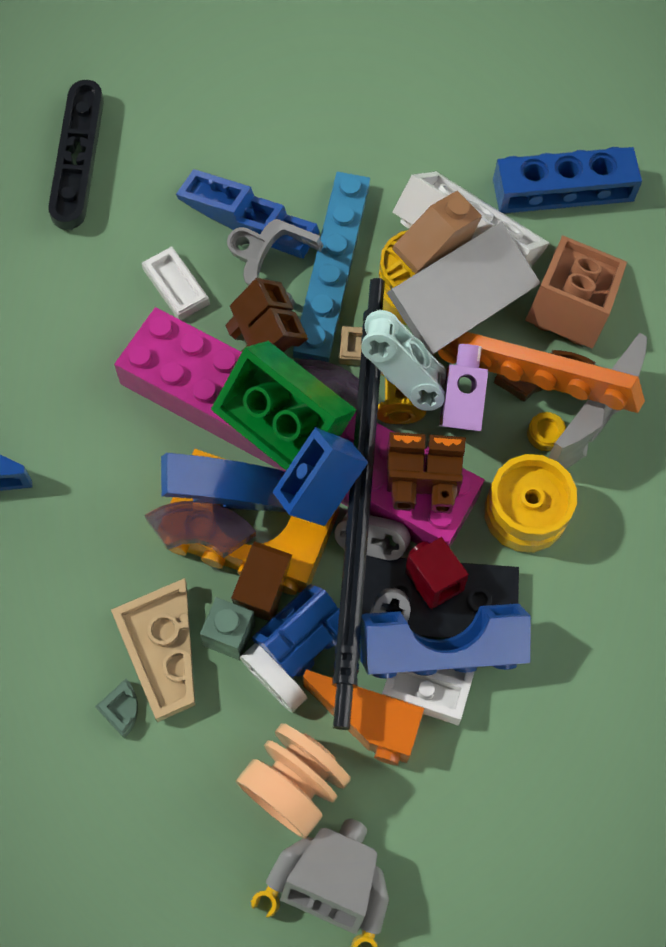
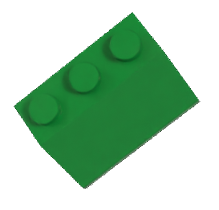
(278, 403)

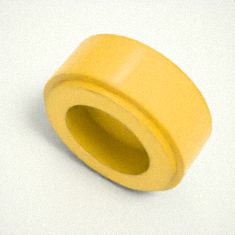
(545, 430)

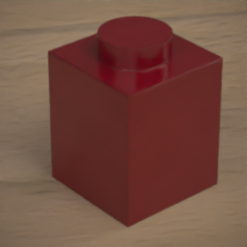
(435, 572)

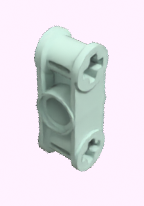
(404, 360)

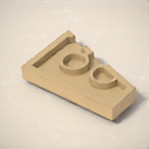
(160, 647)

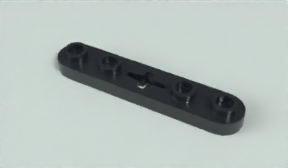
(70, 181)

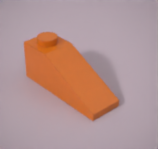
(376, 719)

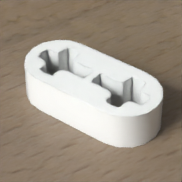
(273, 677)

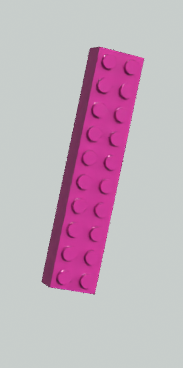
(186, 373)

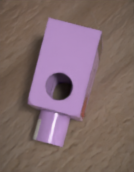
(459, 408)

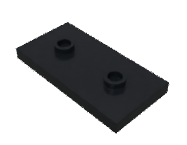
(484, 587)

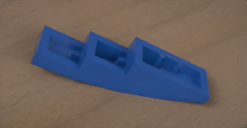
(237, 207)
(220, 482)

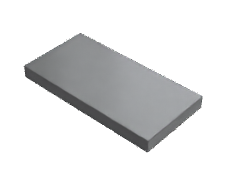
(464, 288)

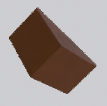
(262, 580)

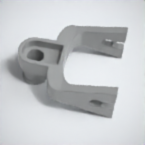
(260, 244)

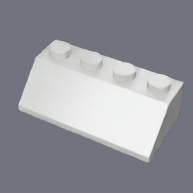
(431, 187)

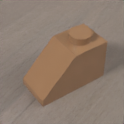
(438, 232)

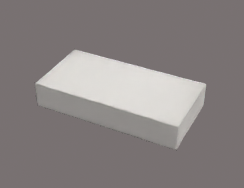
(175, 283)

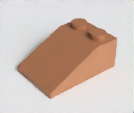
(577, 292)

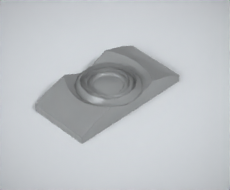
(593, 416)

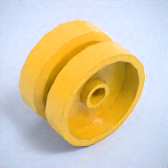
(530, 503)

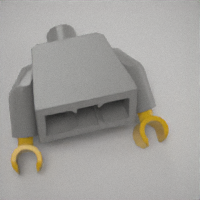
(332, 880)

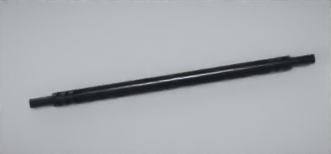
(355, 553)

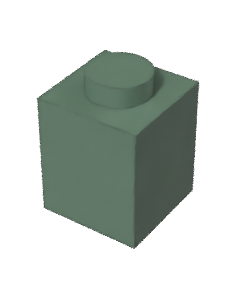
(227, 628)

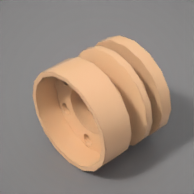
(293, 780)

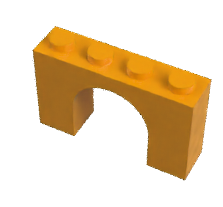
(300, 538)

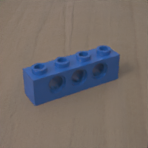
(566, 179)

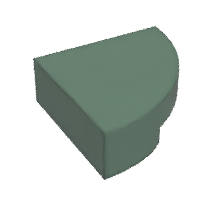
(120, 708)

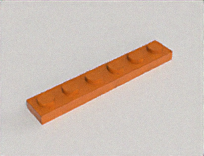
(553, 372)

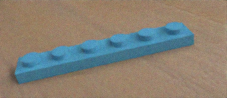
(332, 266)

